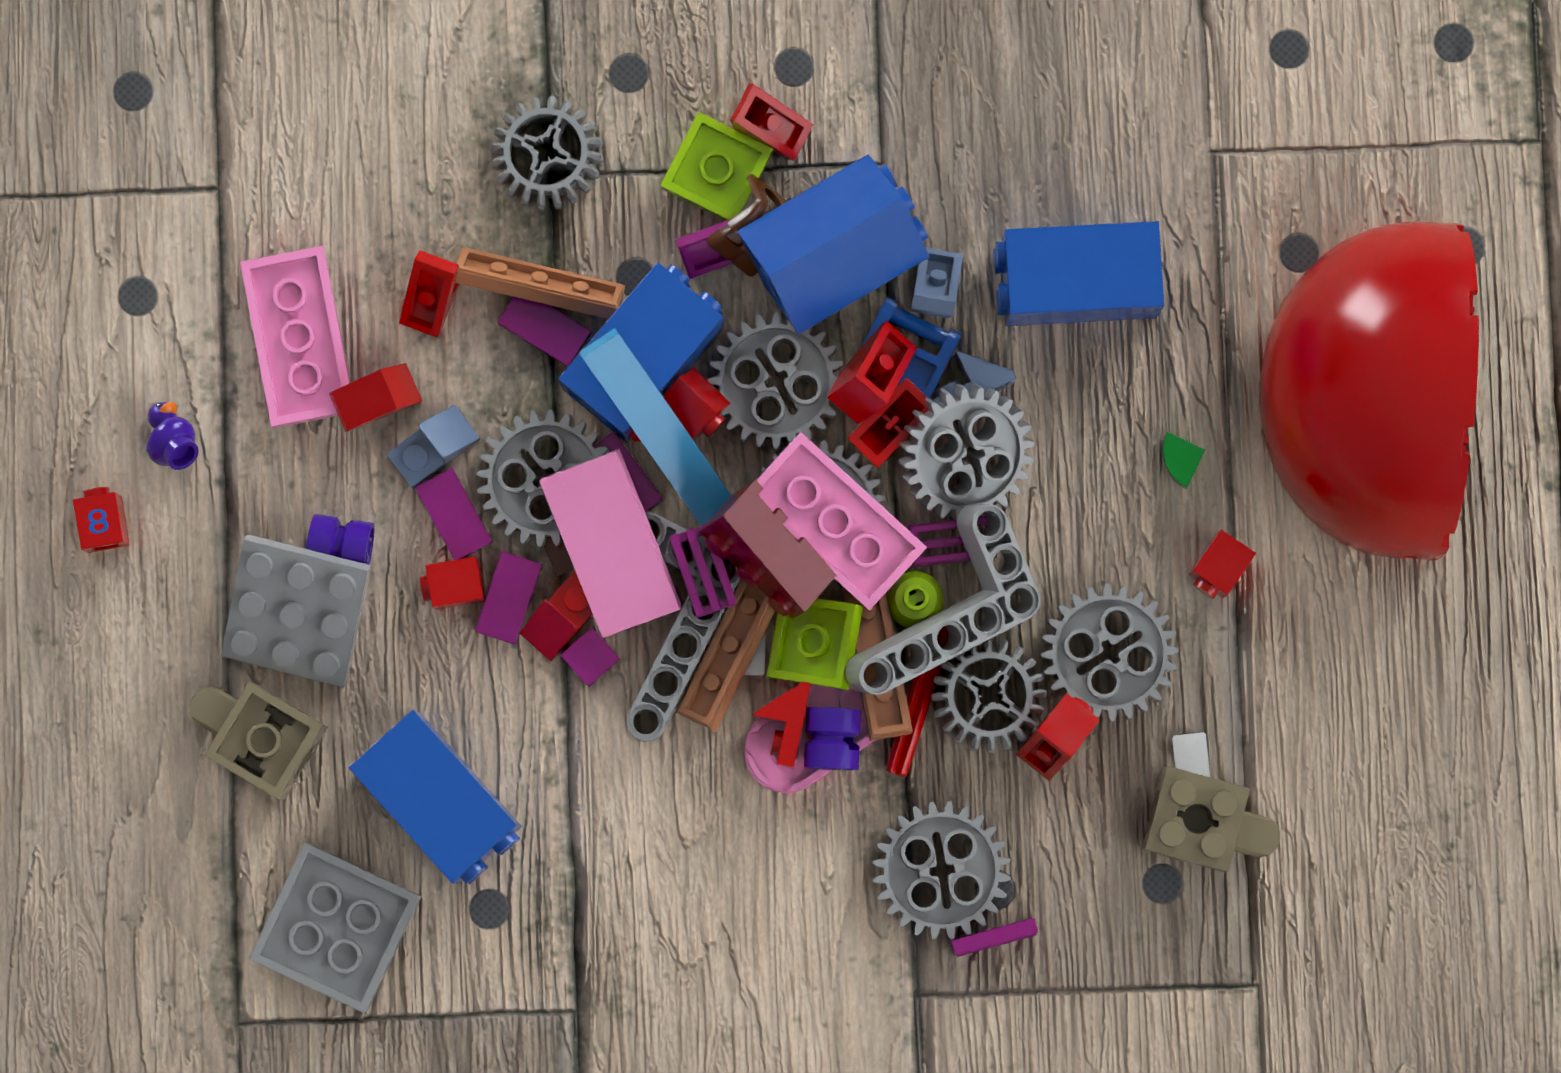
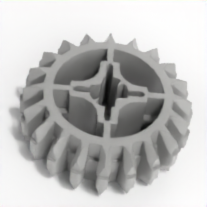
(530, 145)
(1020, 716)

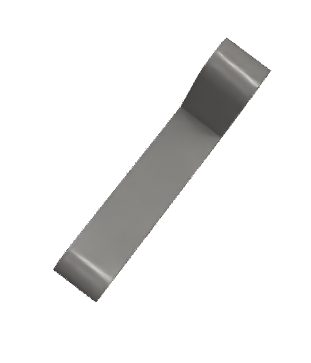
(958, 619)
(685, 624)

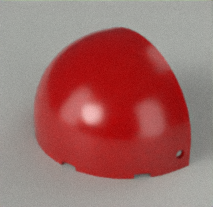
(1377, 388)

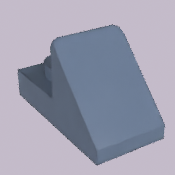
(937, 283)
(981, 373)
(433, 445)

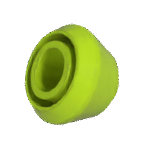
(903, 606)

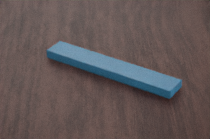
(656, 425)

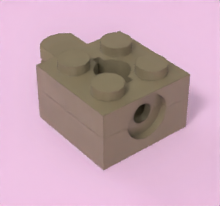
(257, 736)
(1205, 821)

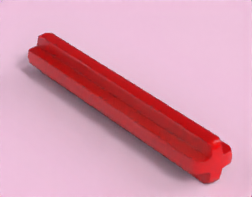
(918, 704)

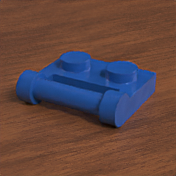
(924, 367)

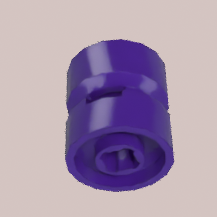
(347, 542)
(832, 738)

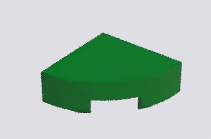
(1181, 458)

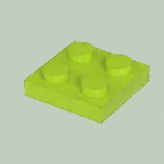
(715, 167)
(816, 644)

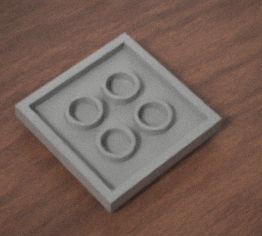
(295, 610)
(335, 927)

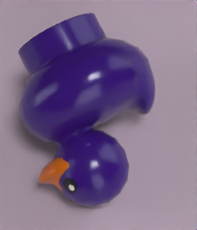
(172, 438)

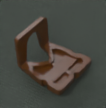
(727, 240)

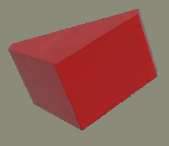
(375, 396)
(882, 431)

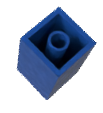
(835, 242)
(1079, 273)
(665, 331)
(436, 798)

